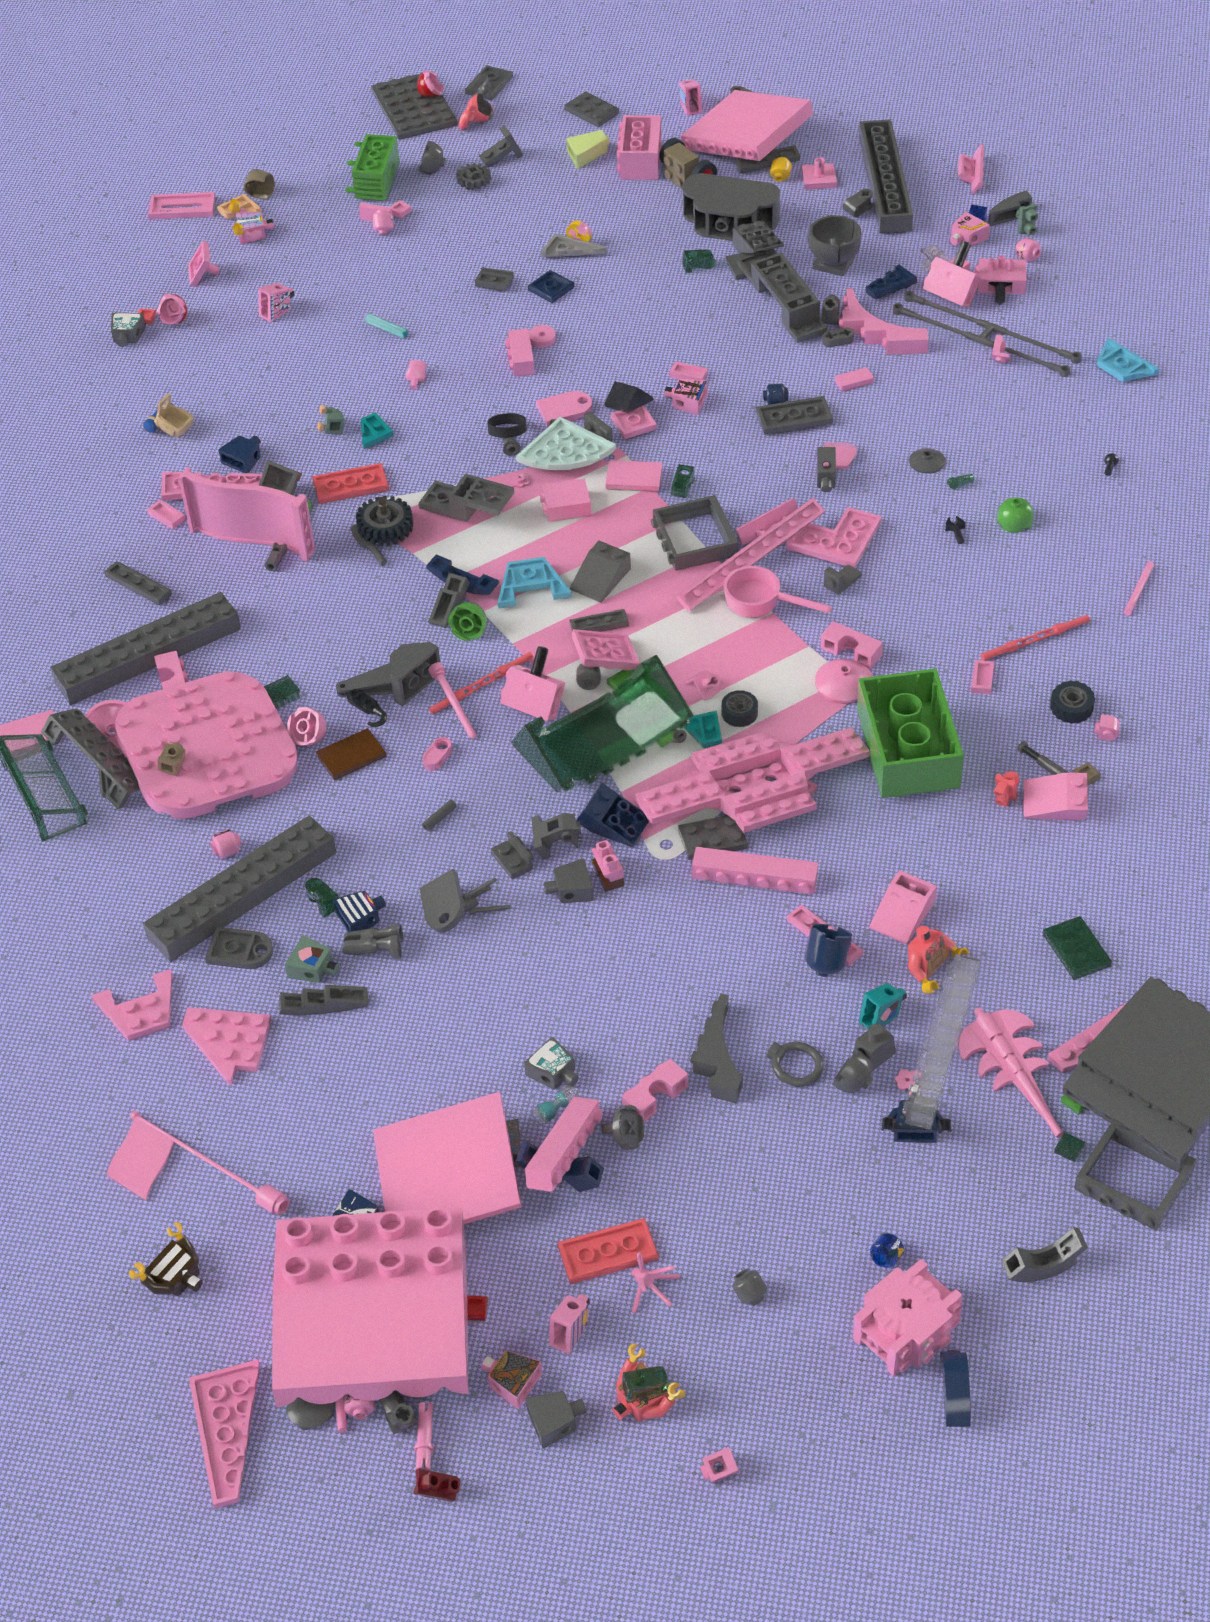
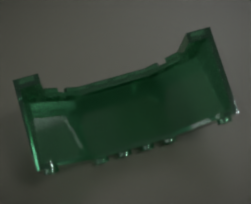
(605, 730)

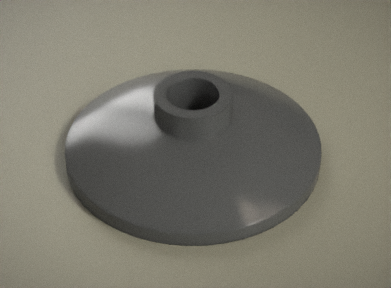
(927, 460)

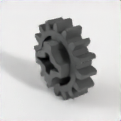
(473, 176)

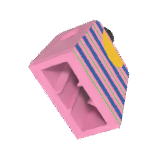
(570, 1314)

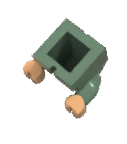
(333, 420)

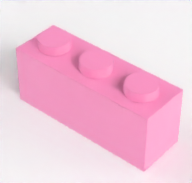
(520, 352)

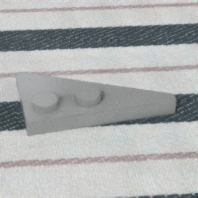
(567, 246)

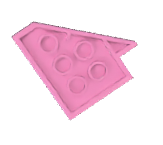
(228, 1038)

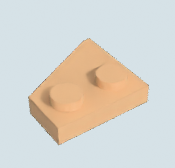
(244, 201)

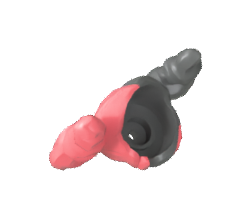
(477, 108)

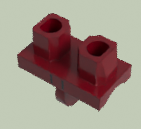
(436, 1485)

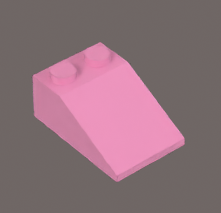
(1056, 797)

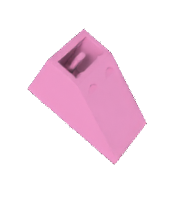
(904, 907)

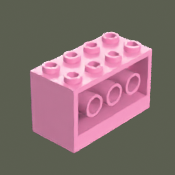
(639, 147)

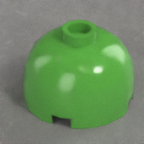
(1015, 515)
(467, 621)

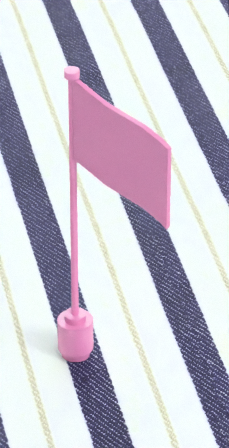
(146, 1153)

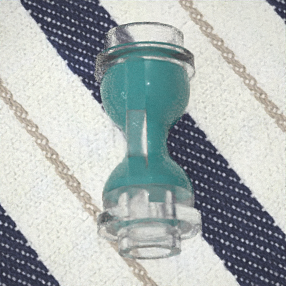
(547, 1110)

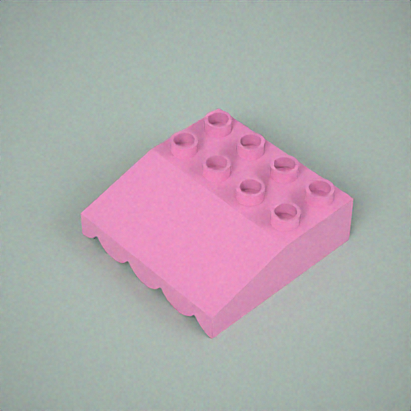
(370, 1306)

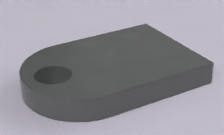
(441, 900)
(239, 948)

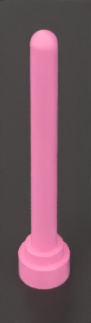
(438, 672)

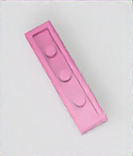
(804, 920)

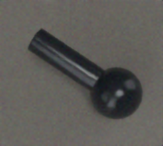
(1110, 460)

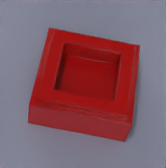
(477, 1308)

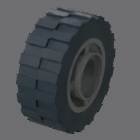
(1072, 701)

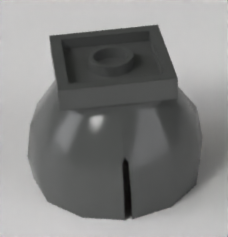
(834, 243)

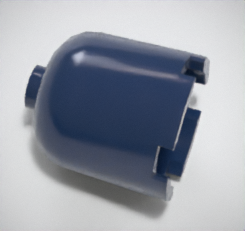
(827, 949)

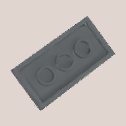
(794, 415)

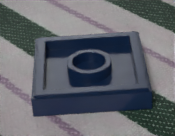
(551, 286)

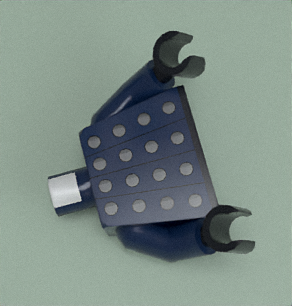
(908, 1133)

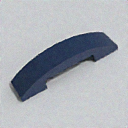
(478, 585)

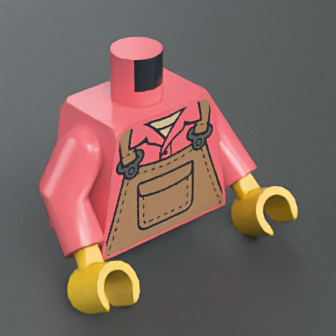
(928, 953)
(647, 1406)

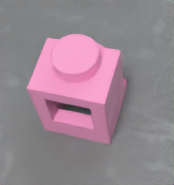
(726, 1459)

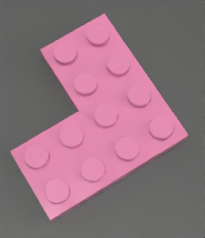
(843, 544)

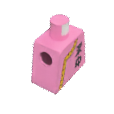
(969, 229)

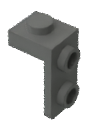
(839, 581)

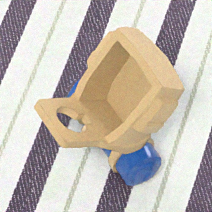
(169, 418)

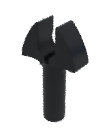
(960, 524)

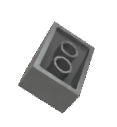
(601, 571)

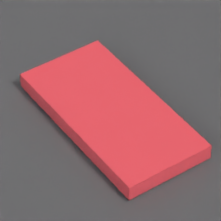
(350, 483)
(607, 1251)

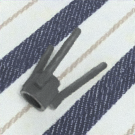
(470, 899)

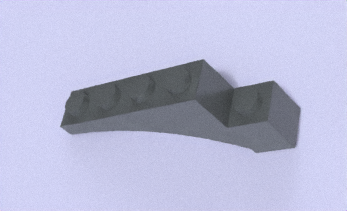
(713, 1057)

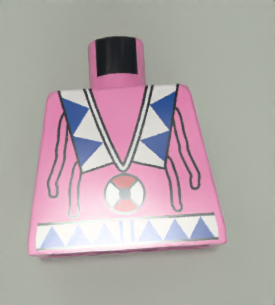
(274, 301)

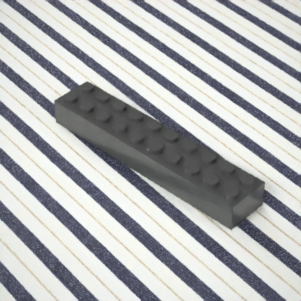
(885, 176)
(135, 651)
(239, 888)

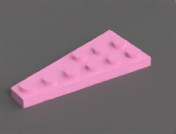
(224, 1418)

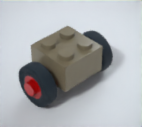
(682, 162)

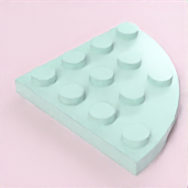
(565, 448)

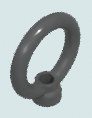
(776, 1054)

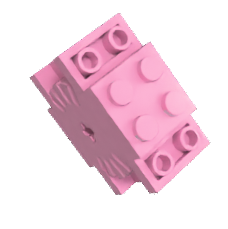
(907, 1318)

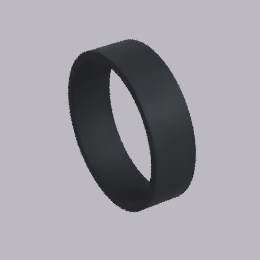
(507, 418)

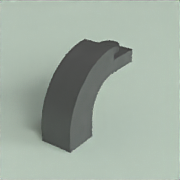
(1043, 1263)

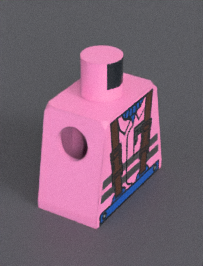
(688, 395)

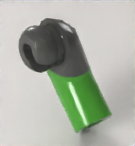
(676, 736)

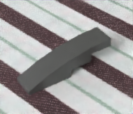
(330, 1000)

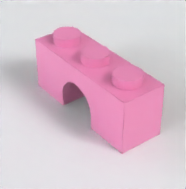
(839, 637)
(170, 669)
(666, 1079)

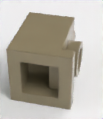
(171, 758)

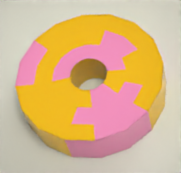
(579, 230)

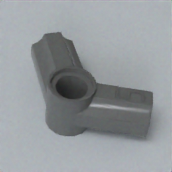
(830, 310)
(397, 1413)

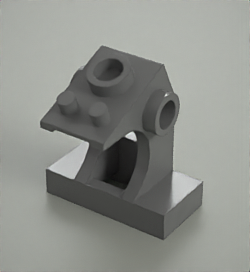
(545, 836)

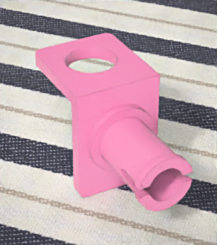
(706, 684)

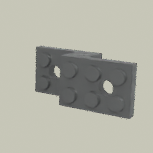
(466, 497)

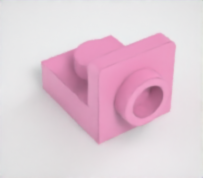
(999, 346)

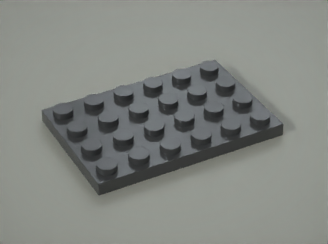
(409, 111)

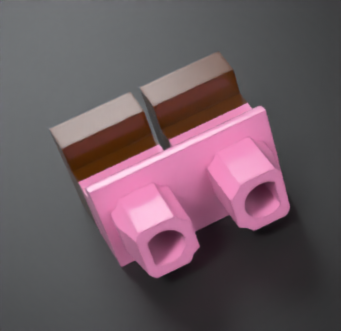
(607, 866)

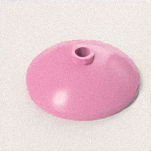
(839, 680)
(104, 717)

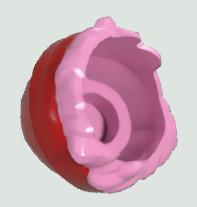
(429, 85)
(172, 309)

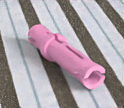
(424, 1447)

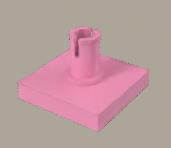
(819, 175)
(200, 264)

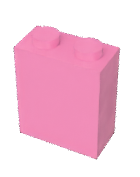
(565, 500)

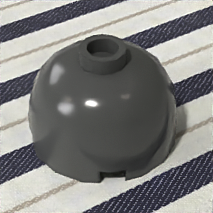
(432, 158)
(854, 1073)

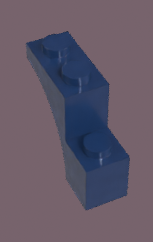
(583, 1171)

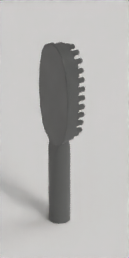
(373, 549)

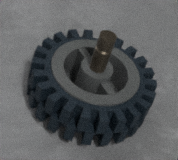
(384, 520)

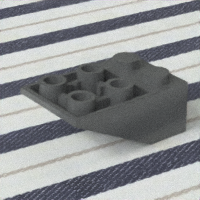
(755, 238)

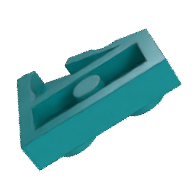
(374, 430)

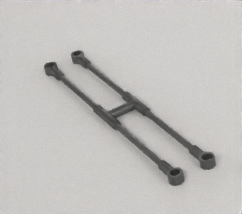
(1063, 370)

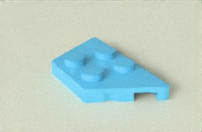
(1124, 363)

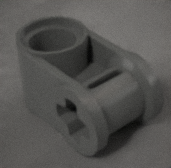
(858, 203)

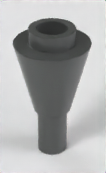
(511, 446)

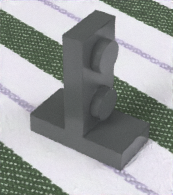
(501, 149)

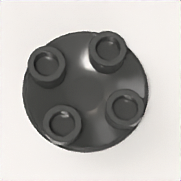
(308, 1414)

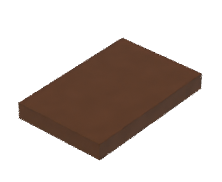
(351, 754)

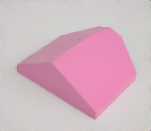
(844, 454)

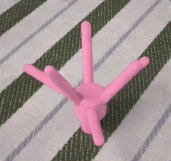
(646, 1278)

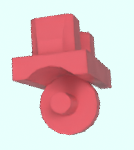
(1006, 788)

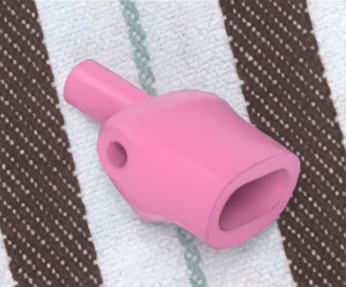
(416, 373)

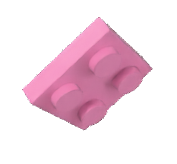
(633, 423)

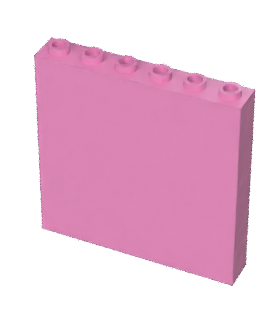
(747, 125)

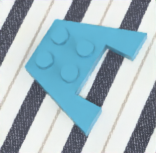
(530, 575)

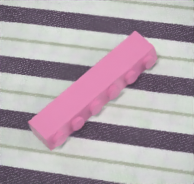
(755, 870)
(563, 1144)

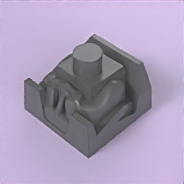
(280, 477)

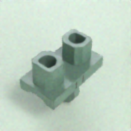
(1027, 218)

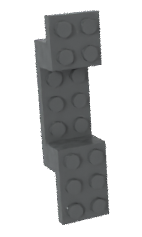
(797, 300)

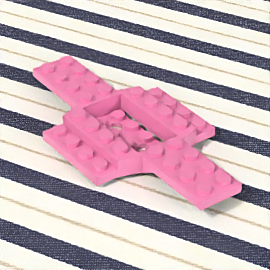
(759, 800)

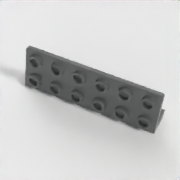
(97, 748)

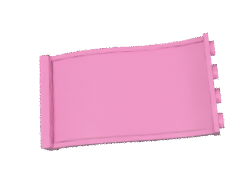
(247, 513)

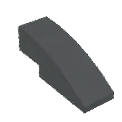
(1007, 208)
(448, 599)

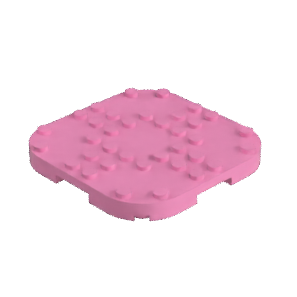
(229, 740)

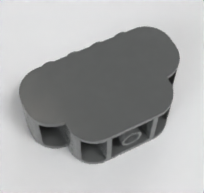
(724, 202)

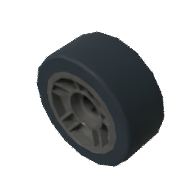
(739, 708)

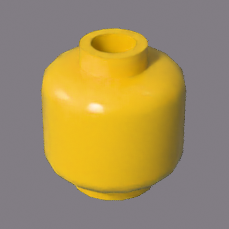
(780, 169)

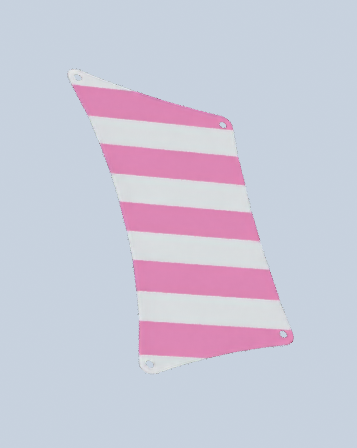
(742, 651)

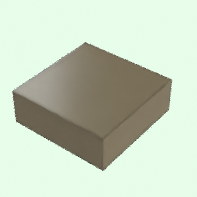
(1092, 774)

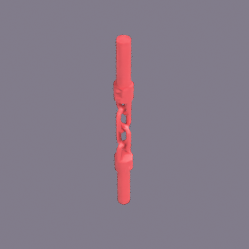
(1013, 645)
(460, 695)

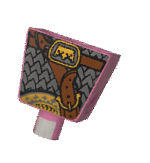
(512, 1376)

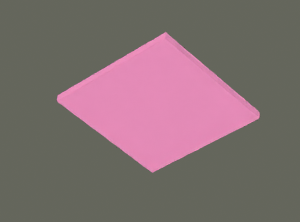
(450, 1160)

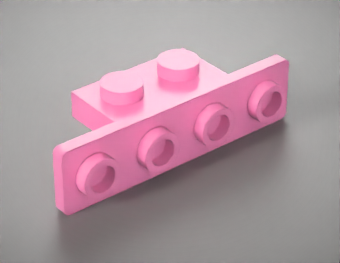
(971, 169)
(759, 525)

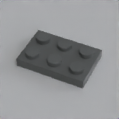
(591, 109)
(713, 833)

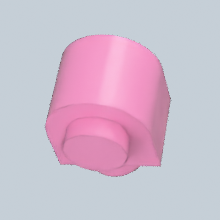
(1107, 728)

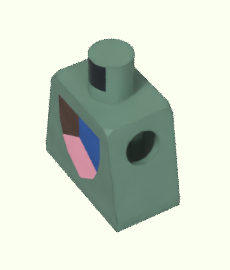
(310, 961)

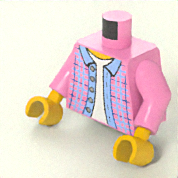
(249, 225)

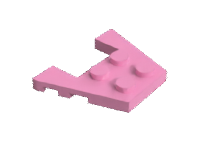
(142, 1014)

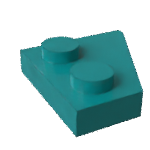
(705, 729)

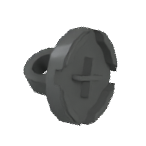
(626, 1127)

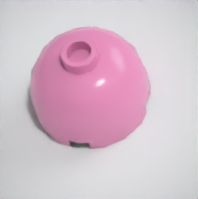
(306, 726)

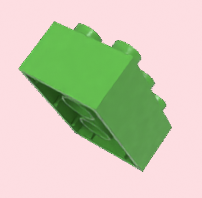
(909, 733)

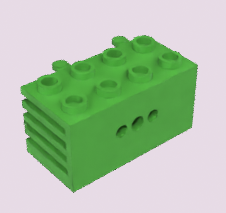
(374, 167)

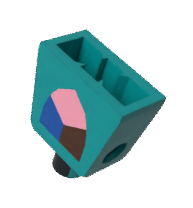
(881, 1005)

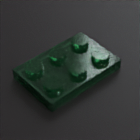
(1077, 948)

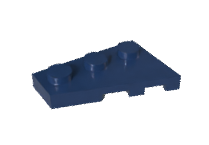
(892, 282)

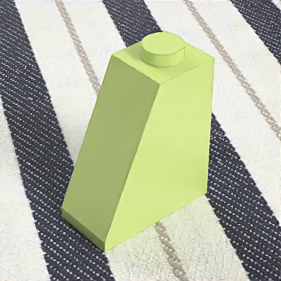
(587, 147)

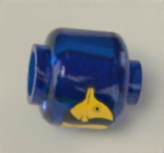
(886, 1250)

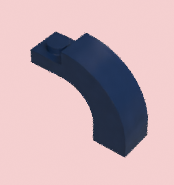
(956, 1388)

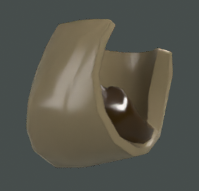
(259, 184)

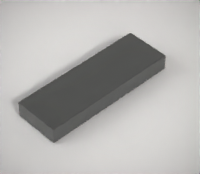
(601, 621)

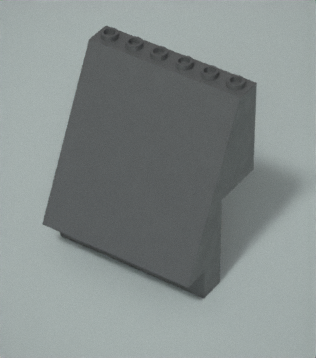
(1150, 1070)

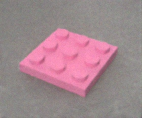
(605, 650)

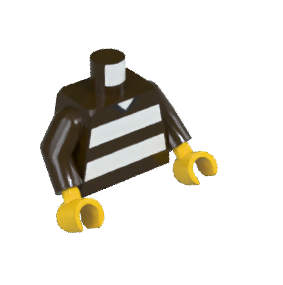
(172, 1269)

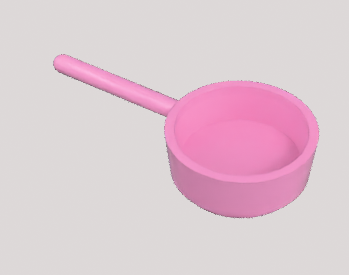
(755, 592)

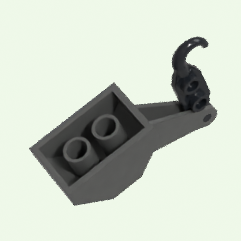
(402, 677)

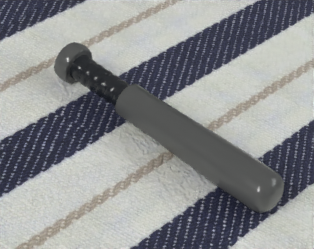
(1043, 761)

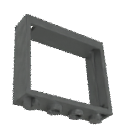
(688, 510)
(1120, 1202)

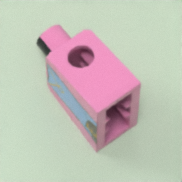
(690, 92)

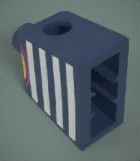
(358, 910)

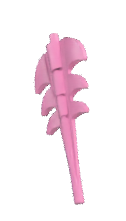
(995, 1035)

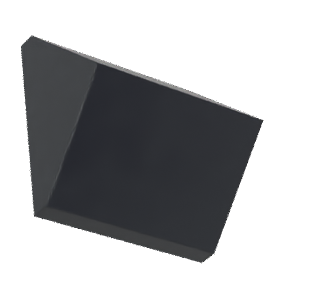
(626, 397)

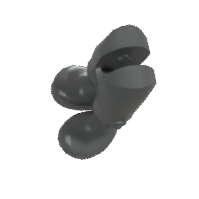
(369, 941)

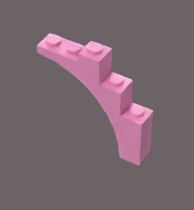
(876, 331)

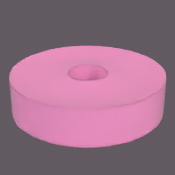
(542, 336)

